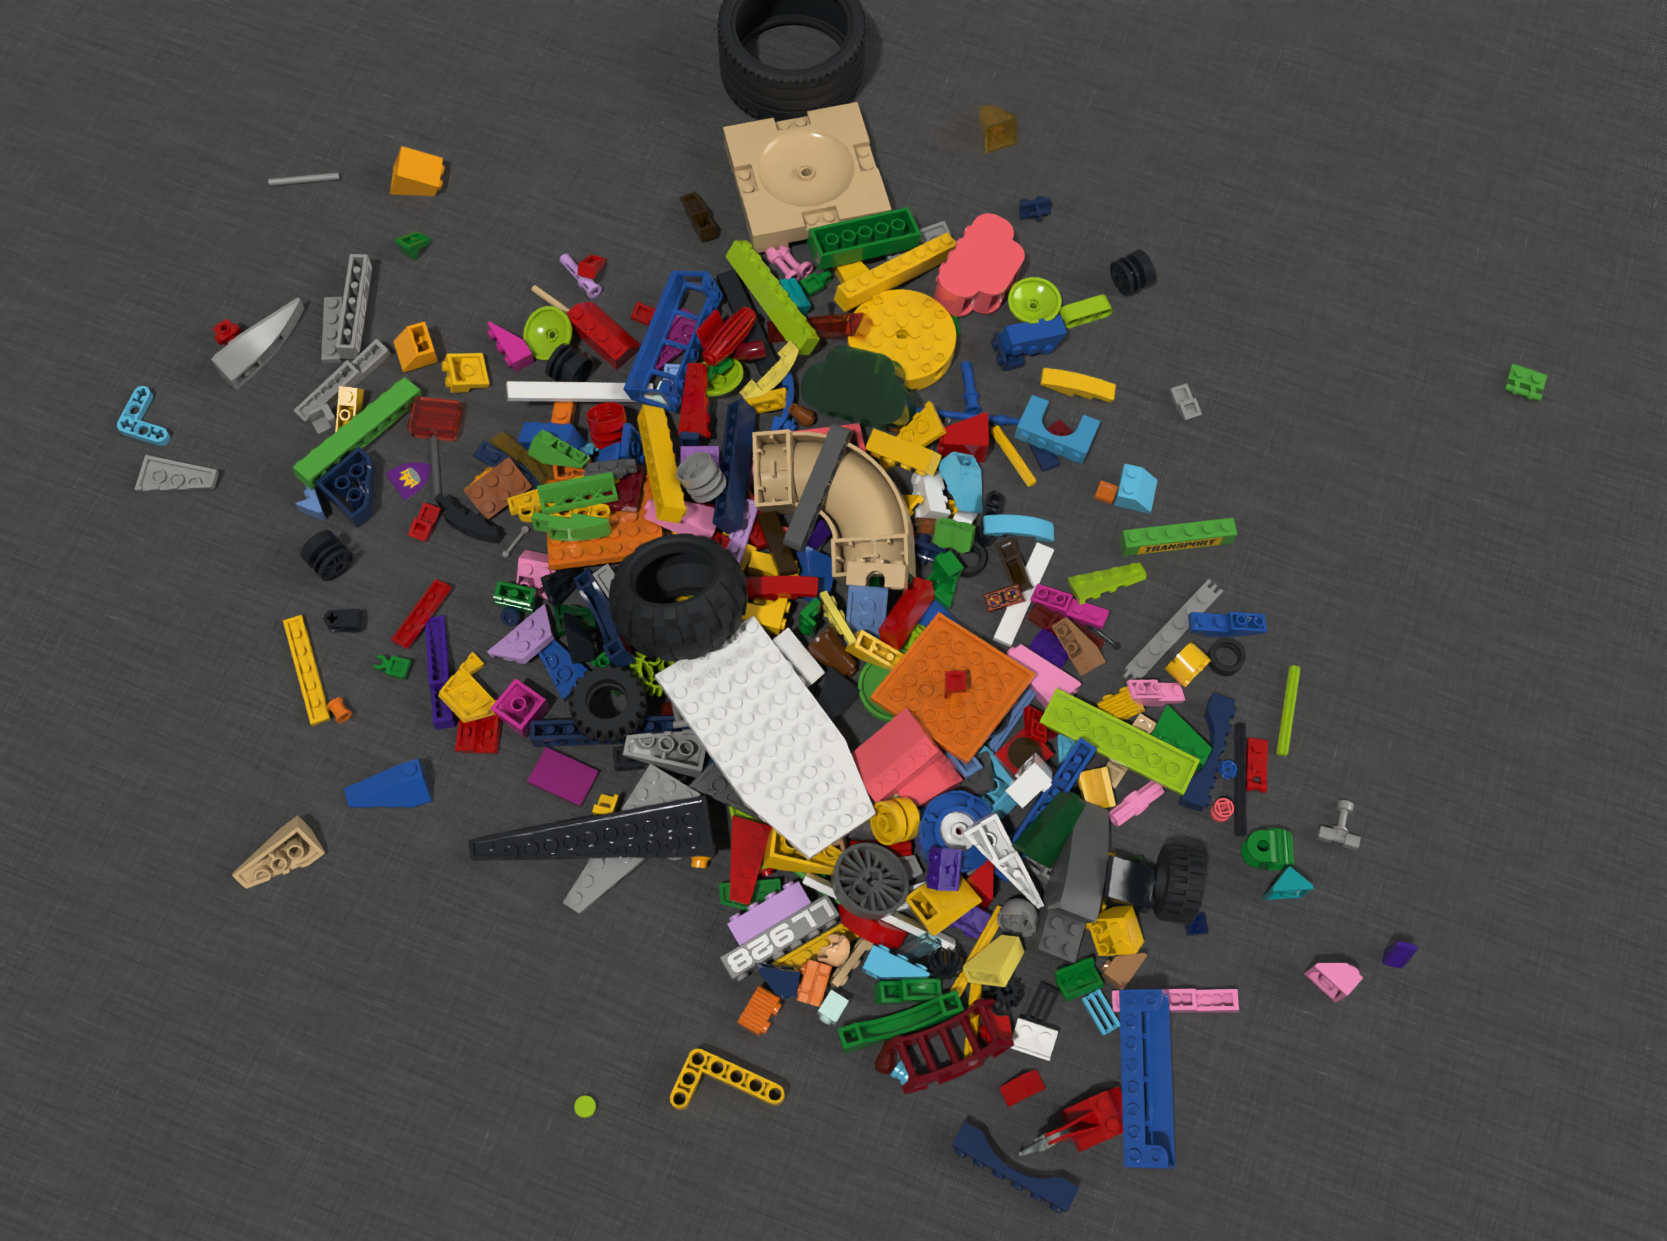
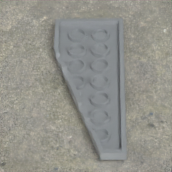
(603, 874)

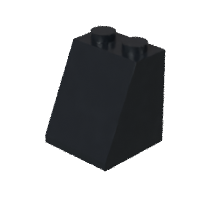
(1128, 885)

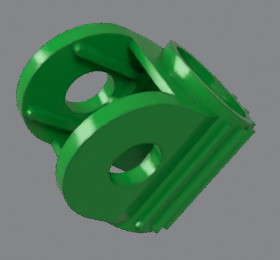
(1276, 849)

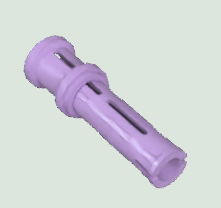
(587, 284)

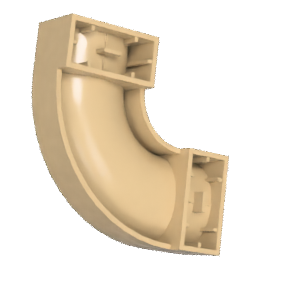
(860, 507)

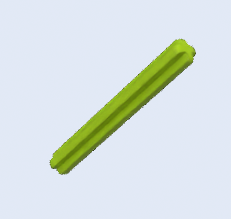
(1288, 710)

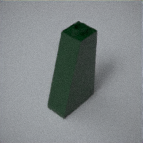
(1050, 829)

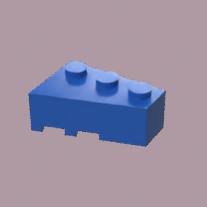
(1033, 338)
(564, 432)

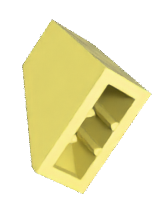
(995, 962)

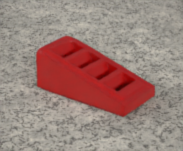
(591, 266)

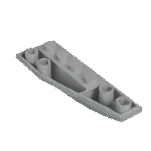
(257, 345)

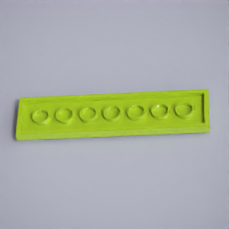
(1120, 742)

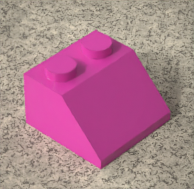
(519, 707)

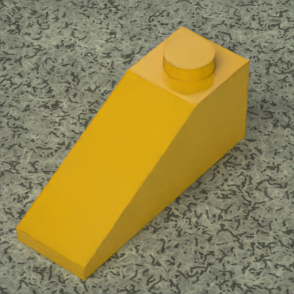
(874, 651)

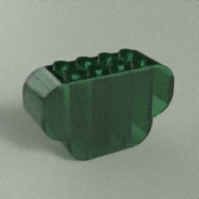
(860, 388)

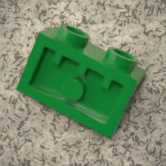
(809, 617)

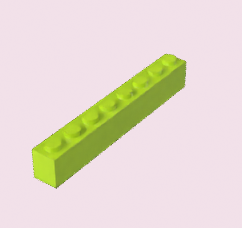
(772, 296)

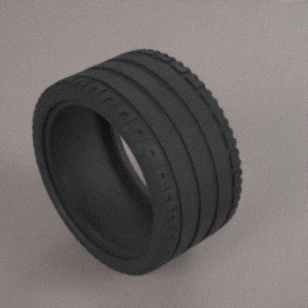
(786, 93)

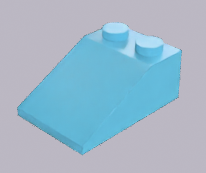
(999, 799)

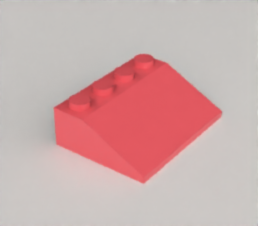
(894, 756)
(932, 782)

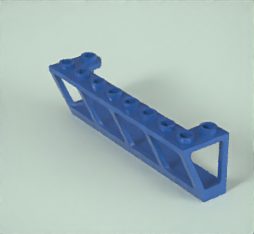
(657, 337)
(1157, 1079)

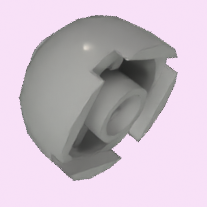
(1018, 916)

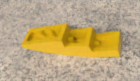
(1079, 384)

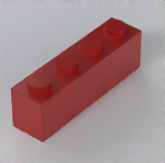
(907, 613)

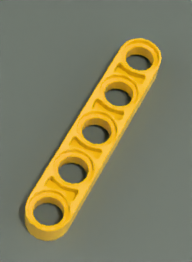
(536, 507)

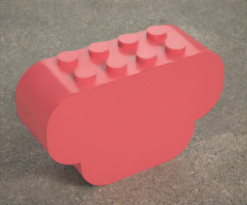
(980, 268)

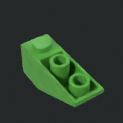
(554, 451)

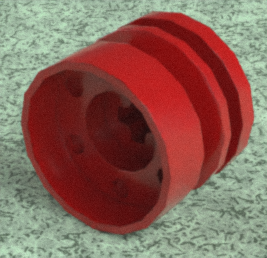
(606, 423)

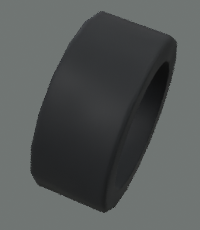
(974, 571)
(1235, 646)

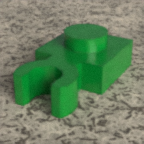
(719, 368)
(395, 667)

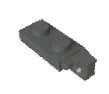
(617, 467)

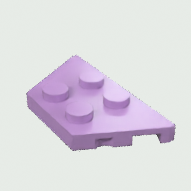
(526, 638)

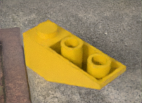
(349, 404)

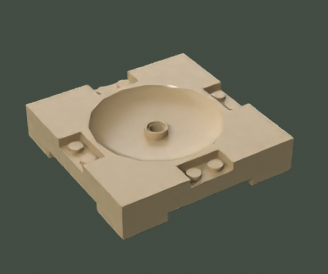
(803, 173)

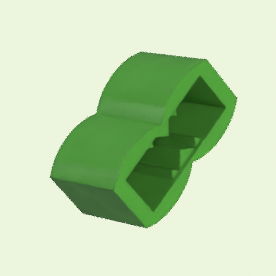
(954, 534)

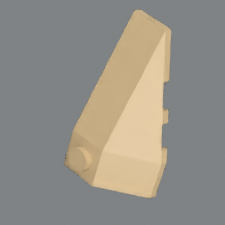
(287, 849)

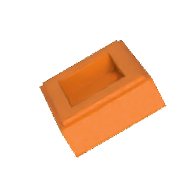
(1106, 492)

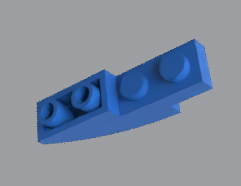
(1228, 624)

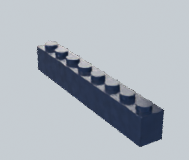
(735, 466)

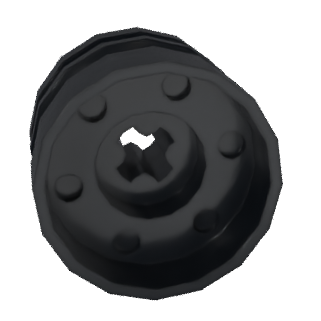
(1132, 272)
(568, 365)
(326, 555)

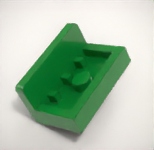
(1078, 979)

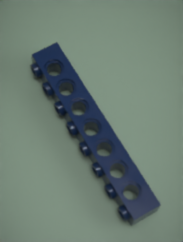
(564, 732)

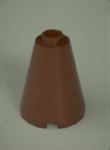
(830, 651)

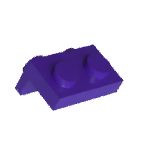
(1049, 648)
(973, 922)

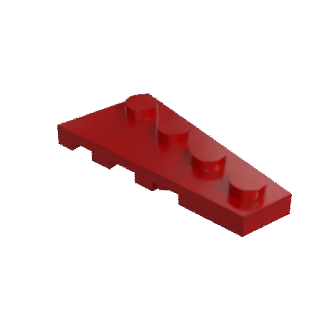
(694, 401)
(747, 852)

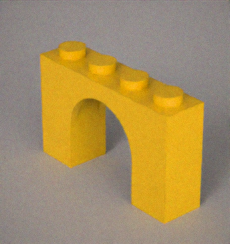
(772, 615)

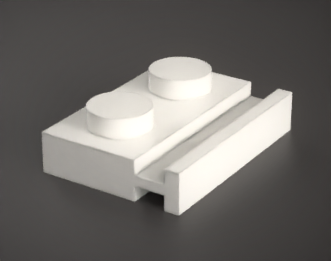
(1034, 1038)

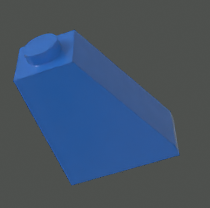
(816, 564)

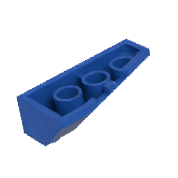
(395, 787)

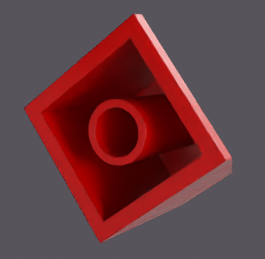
(966, 437)

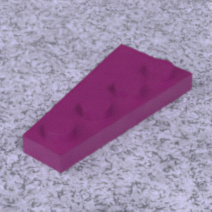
(680, 332)

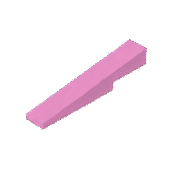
(1196, 1000)

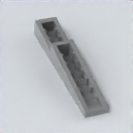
(347, 376)

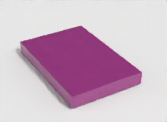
(563, 777)

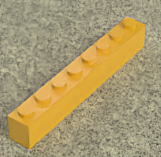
(894, 272)
(661, 464)

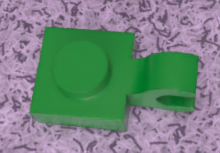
(813, 284)

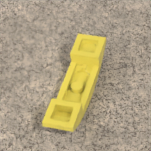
(774, 375)

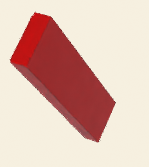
(421, 614)

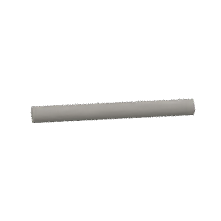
(304, 179)

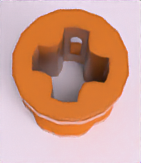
(339, 710)

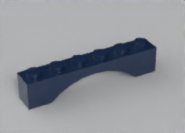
(614, 645)
(1217, 717)
(1054, 1191)

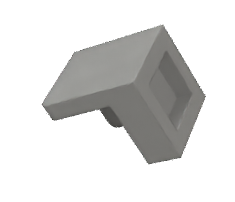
(322, 419)

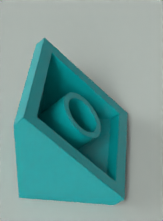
(1288, 886)

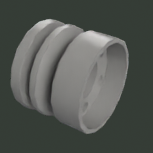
(701, 477)

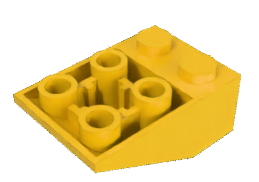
(941, 908)

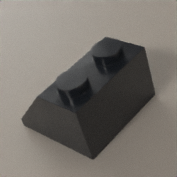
(580, 639)

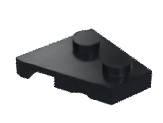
(559, 584)

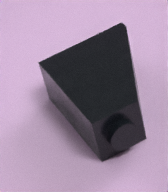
(837, 695)

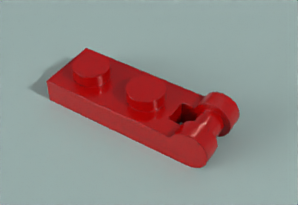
(1256, 764)

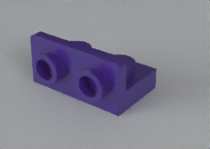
(944, 869)

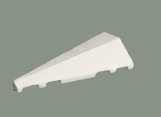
(993, 842)

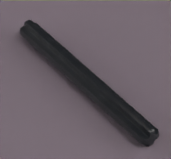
(1240, 815)

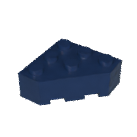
(351, 486)

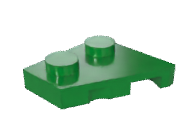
(942, 592)

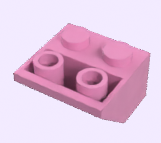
(531, 568)

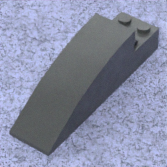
(1074, 887)

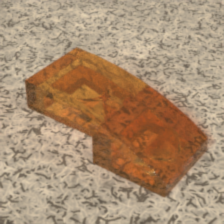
(925, 525)

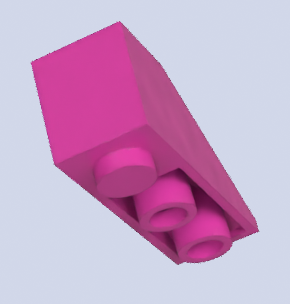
(514, 348)

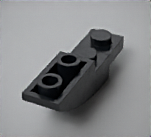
(469, 523)

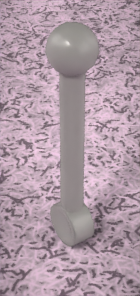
(525, 530)

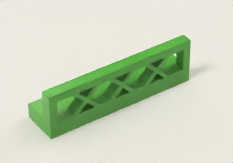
(577, 489)

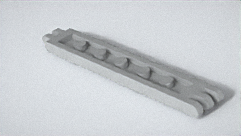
(1171, 632)

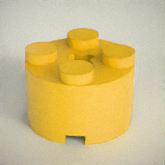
(1187, 664)

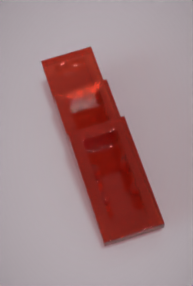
(1045, 619)

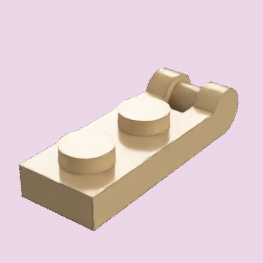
(840, 975)

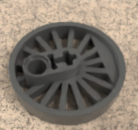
(879, 887)

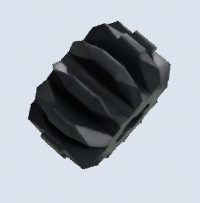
(945, 964)
(1011, 998)

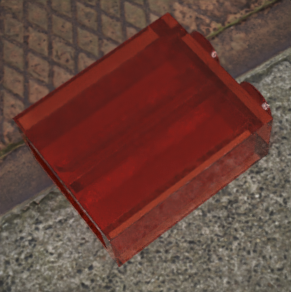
(435, 418)

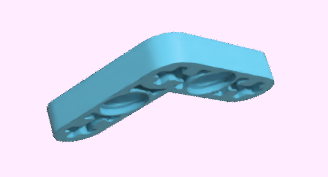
(135, 419)

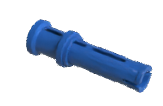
(970, 395)

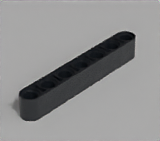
(736, 300)

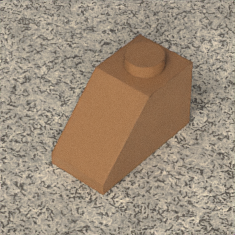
(1121, 969)

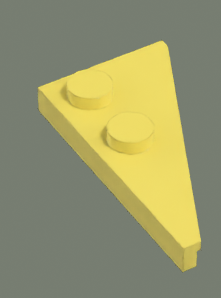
(836, 617)

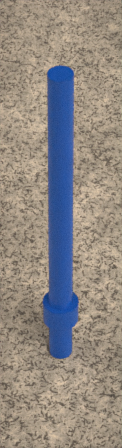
(1000, 419)

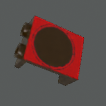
(1020, 749)

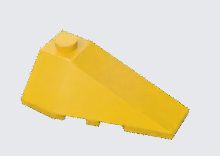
(784, 857)

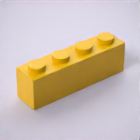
(903, 452)

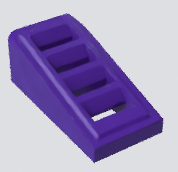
(1398, 954)

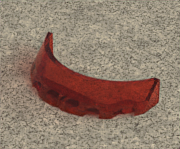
(825, 326)

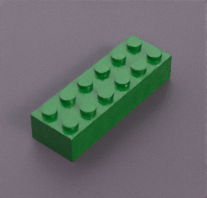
(863, 238)

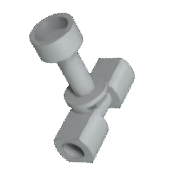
(1339, 832)

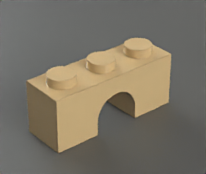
(860, 572)

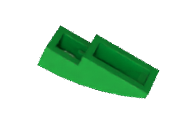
(906, 991)

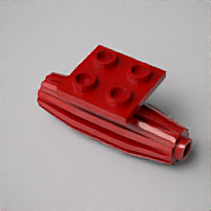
(721, 337)

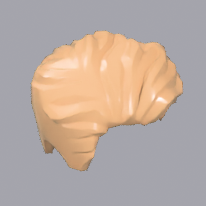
(836, 952)

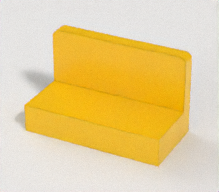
(770, 401)
(1096, 787)

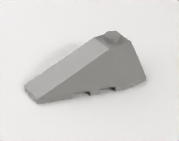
(669, 750)

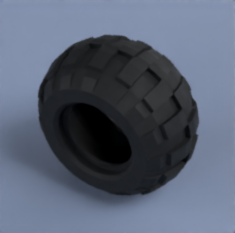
(671, 569)

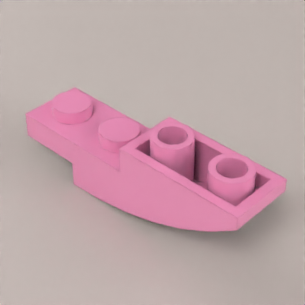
(1154, 693)

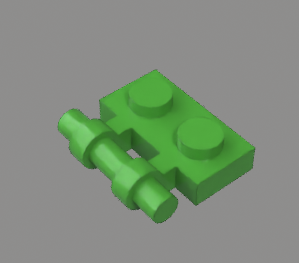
(1525, 378)

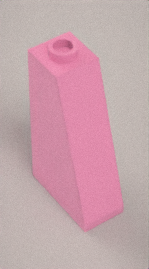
(696, 521)
(1047, 675)

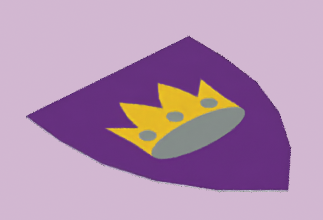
(409, 478)

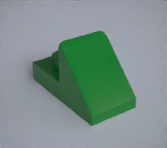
(411, 243)

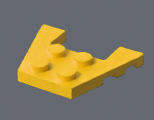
(465, 694)

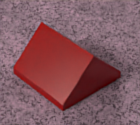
(982, 883)

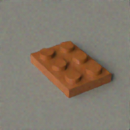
(497, 485)

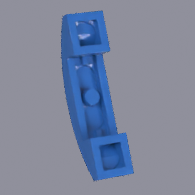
(778, 422)

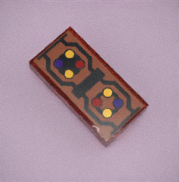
(1004, 598)

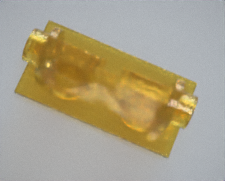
(507, 445)

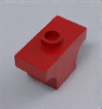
(1001, 1025)

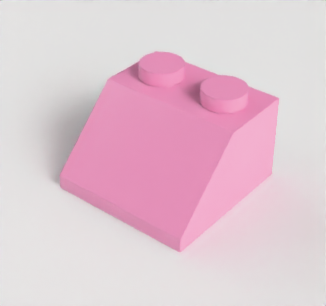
(1334, 979)

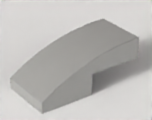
(1184, 402)

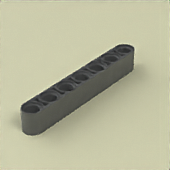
(817, 487)

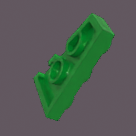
(761, 889)

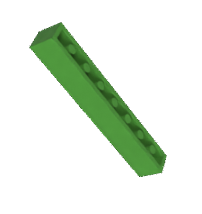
(357, 432)

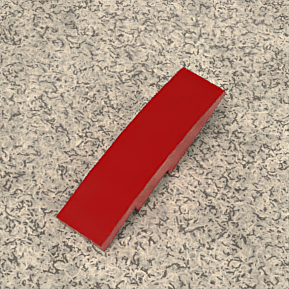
(781, 587)

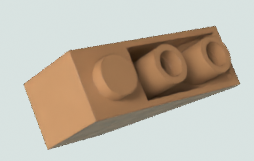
(1078, 647)

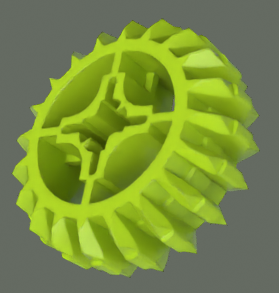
(640, 664)

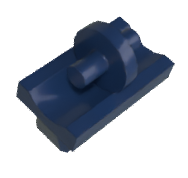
(1034, 208)
(925, 550)

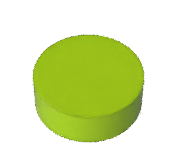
(585, 1106)

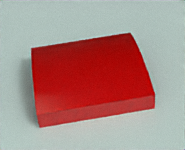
(479, 736)

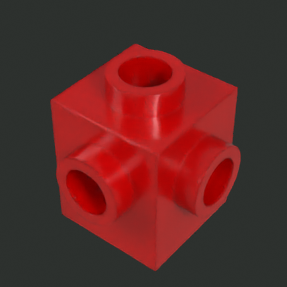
(225, 332)

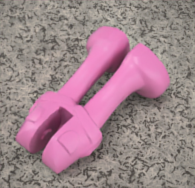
(778, 256)

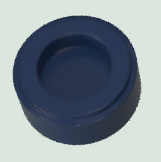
(510, 616)

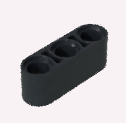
(989, 509)

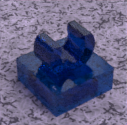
(1197, 927)

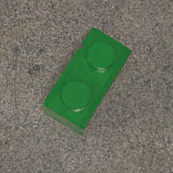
(517, 596)

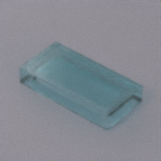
(919, 947)

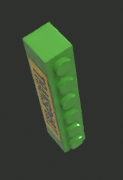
(1178, 537)

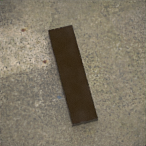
(774, 539)

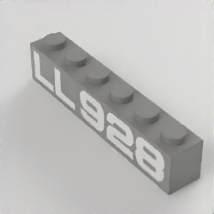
(354, 306)
(780, 938)

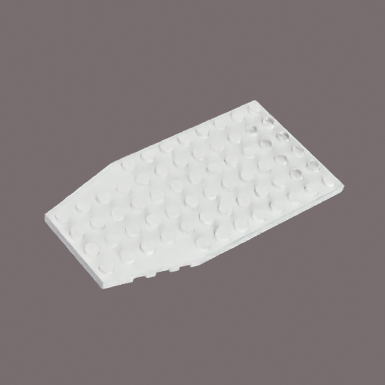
(770, 739)

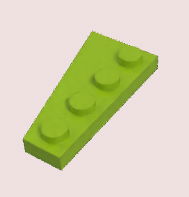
(1108, 580)

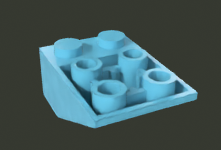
(963, 481)
(887, 967)

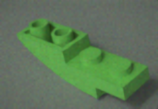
(577, 528)

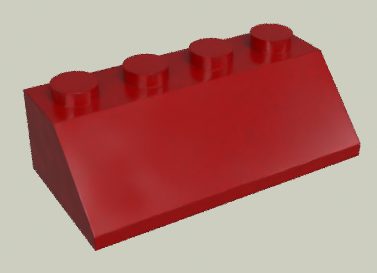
(602, 334)

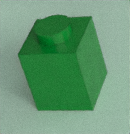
(947, 567)

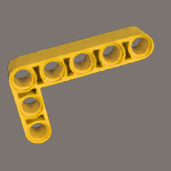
(724, 1077)

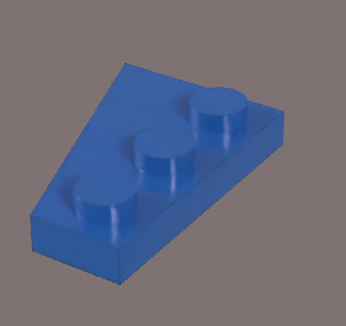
(560, 668)

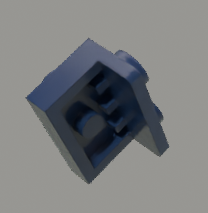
(1006, 361)

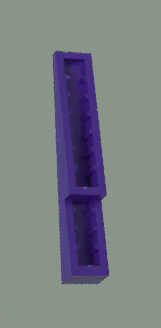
(438, 670)

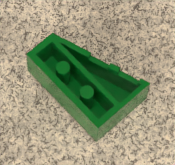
(1178, 733)

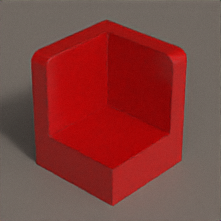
(954, 682)

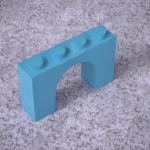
(1072, 446)

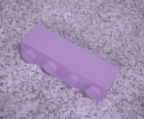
(769, 913)

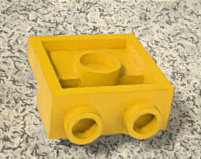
(465, 372)

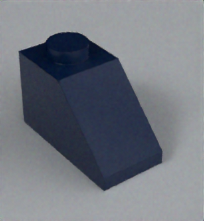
(781, 979)

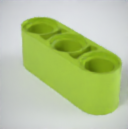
(1085, 311)

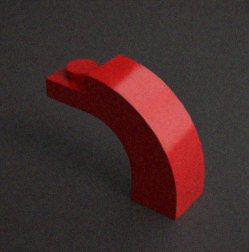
(873, 930)

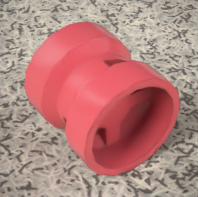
(1218, 810)

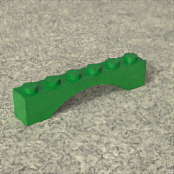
(879, 1030)

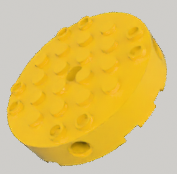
(909, 331)

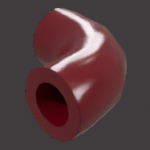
(749, 351)

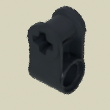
(346, 620)

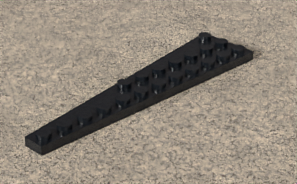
(651, 831)

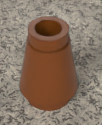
(802, 415)

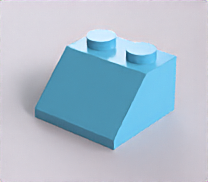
(1135, 489)

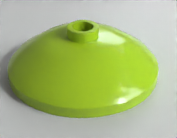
(1034, 293)
(541, 328)
(726, 381)

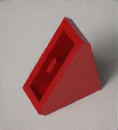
(1022, 1088)

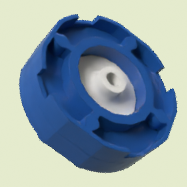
(943, 824)

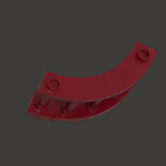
(958, 1066)

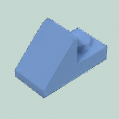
(312, 505)

